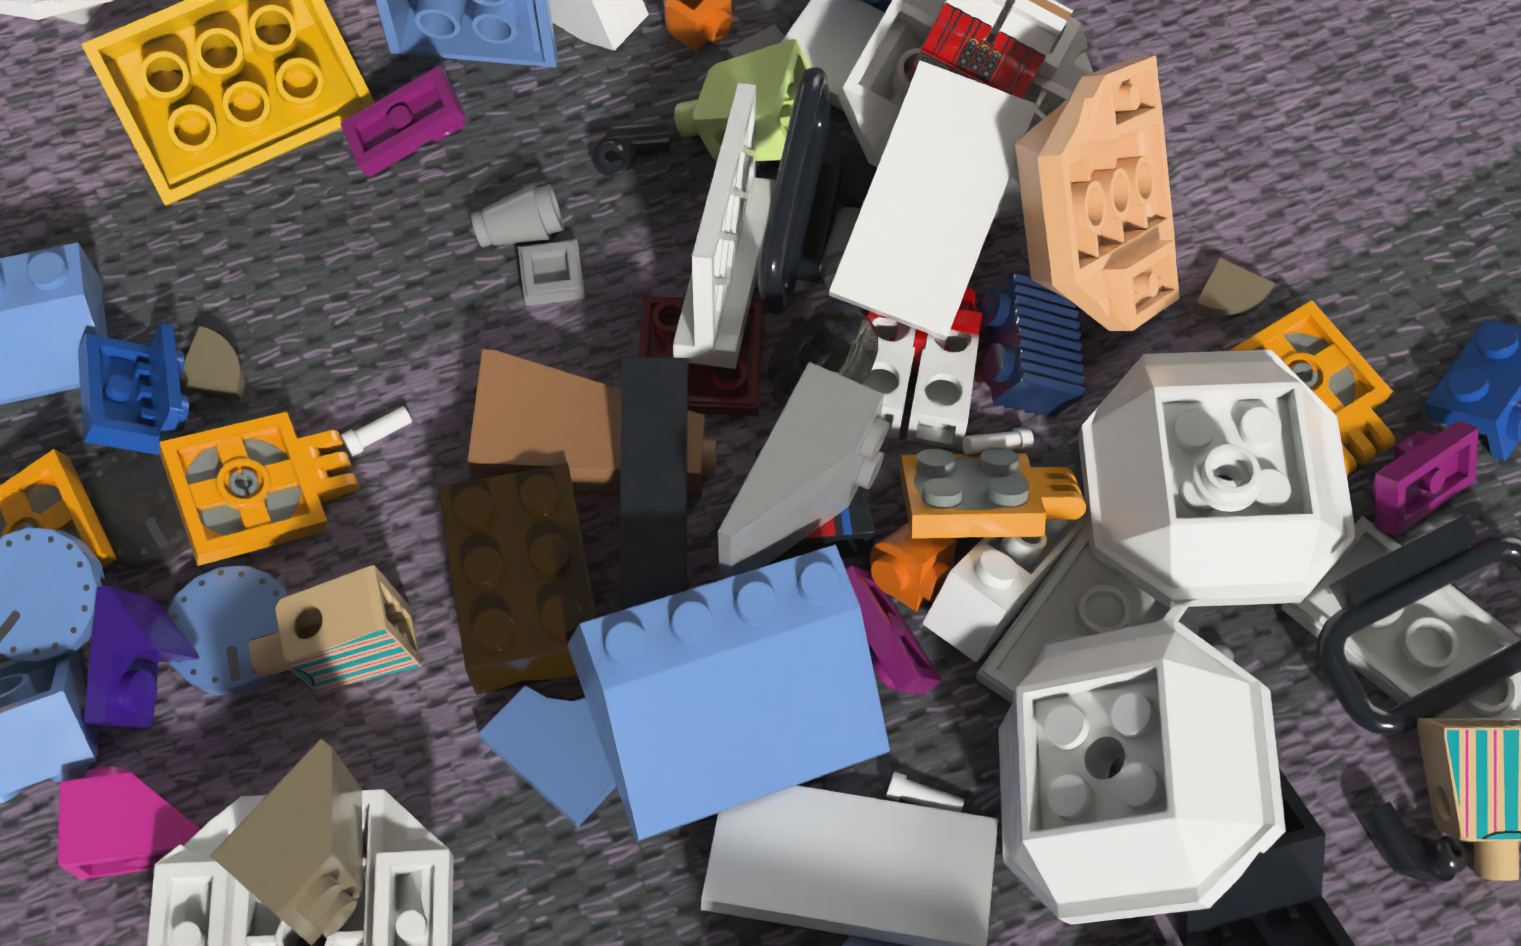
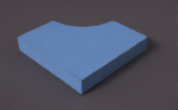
(553, 750)

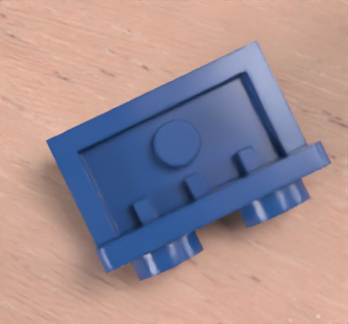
(1484, 387)
(131, 391)

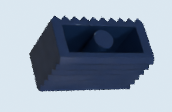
(1032, 347)

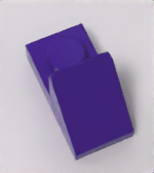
(126, 646)

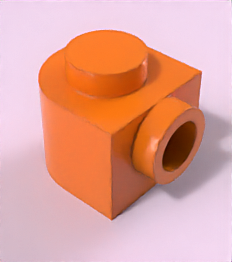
(698, 21)
(912, 567)

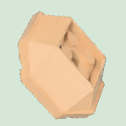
(1102, 198)

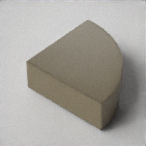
(1231, 291)
(213, 366)

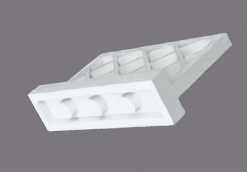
(726, 246)

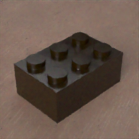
(517, 575)

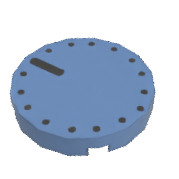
(46, 594)
(219, 618)

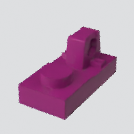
(404, 121)
(1424, 475)
(898, 655)

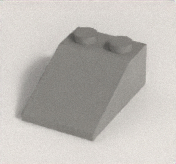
(805, 471)

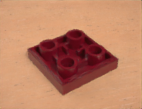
(709, 387)

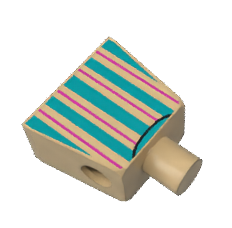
(340, 633)
(1476, 787)

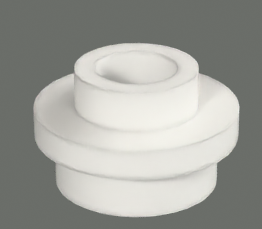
(1235, 463)

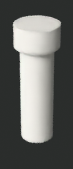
(358, 439)
(1018, 439)
(921, 795)

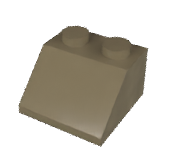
(303, 846)

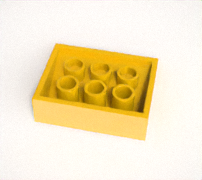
(226, 86)

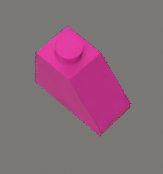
(115, 824)

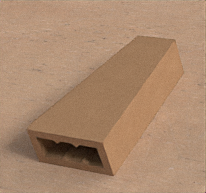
(548, 417)

